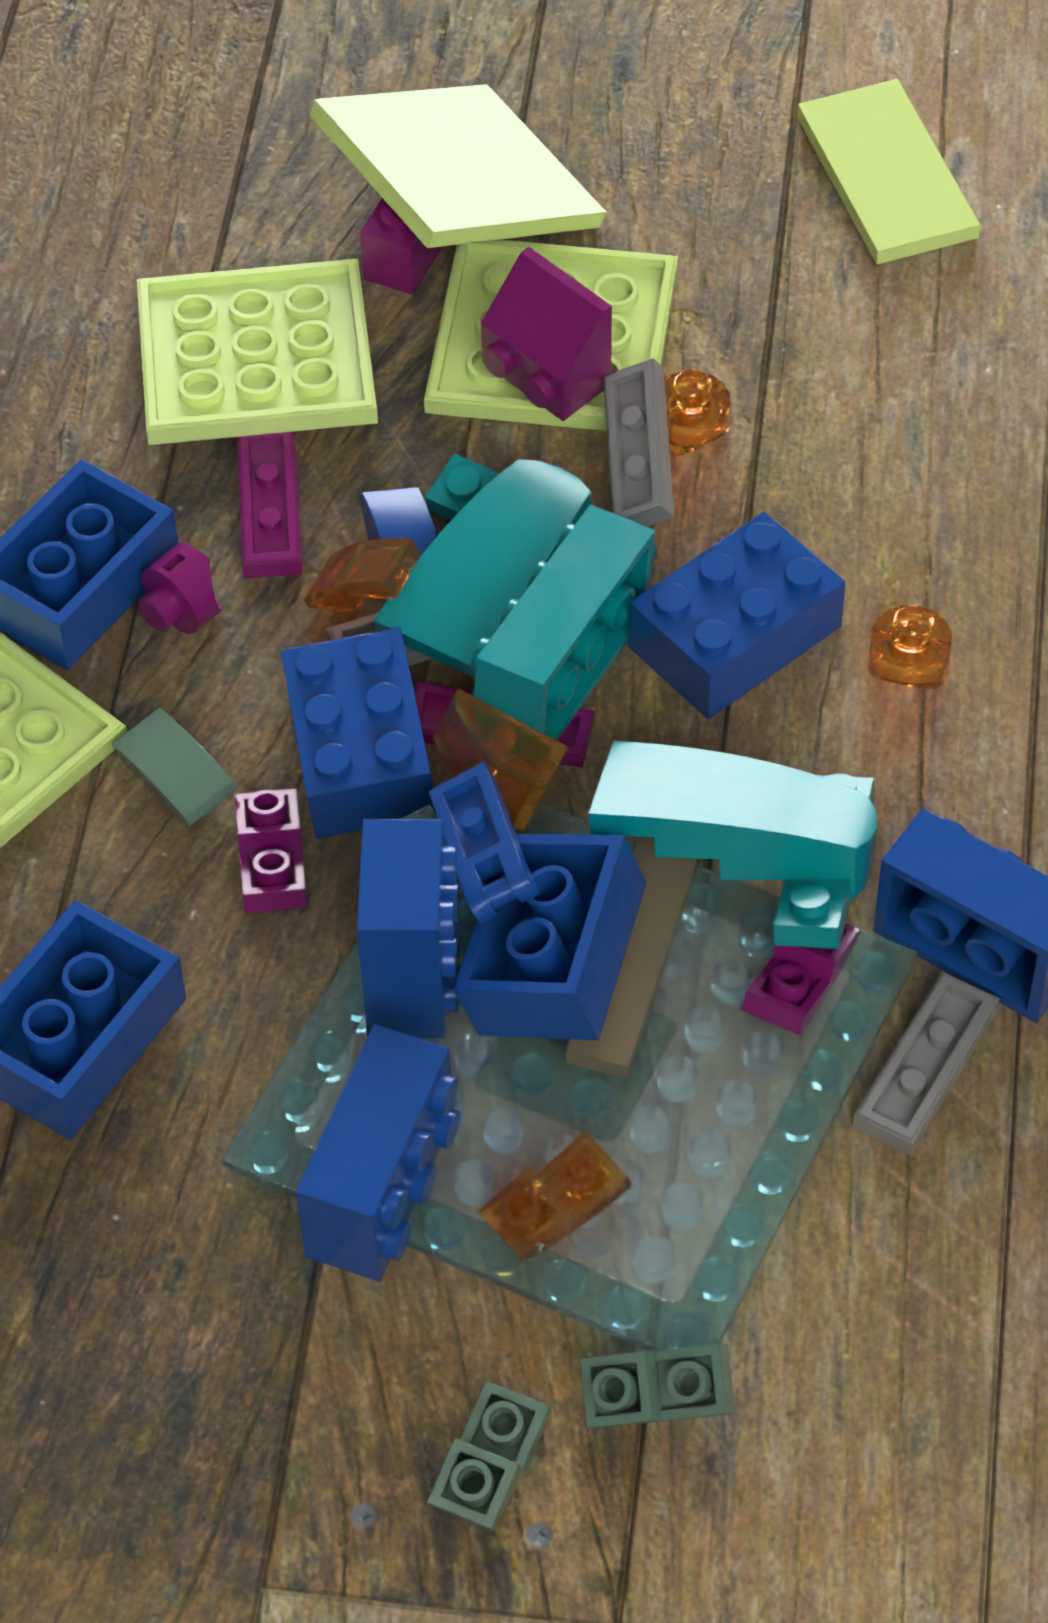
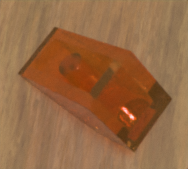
(513, 751)

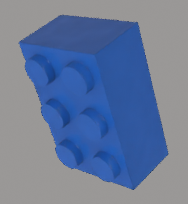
(79, 562)
(736, 614)
(357, 731)
(968, 911)
(408, 926)
(557, 957)
(81, 1016)
(378, 1153)

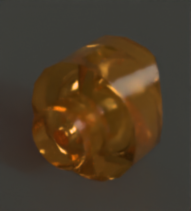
(695, 410)
(910, 647)

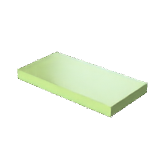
(887, 171)

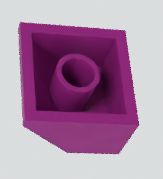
(548, 336)

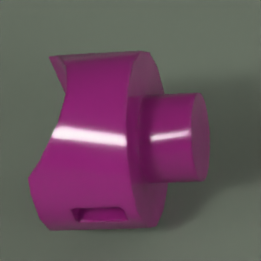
(179, 594)

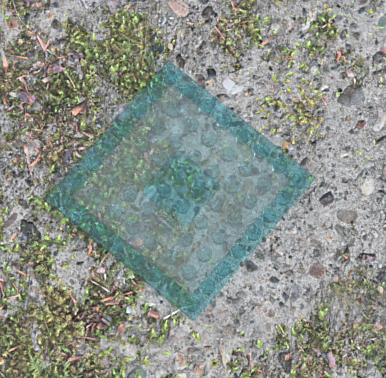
(704, 1128)

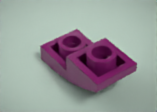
(270, 850)
(797, 982)

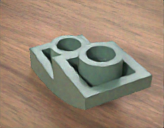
(175, 766)
(657, 1386)
(490, 1456)

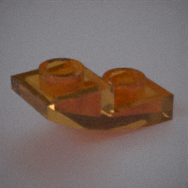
(363, 570)
(557, 1200)

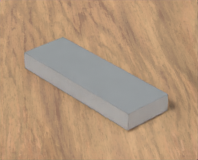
(639, 443)
(925, 1063)

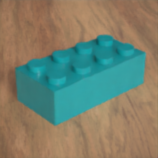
(566, 623)

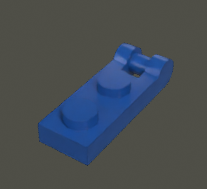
(484, 841)

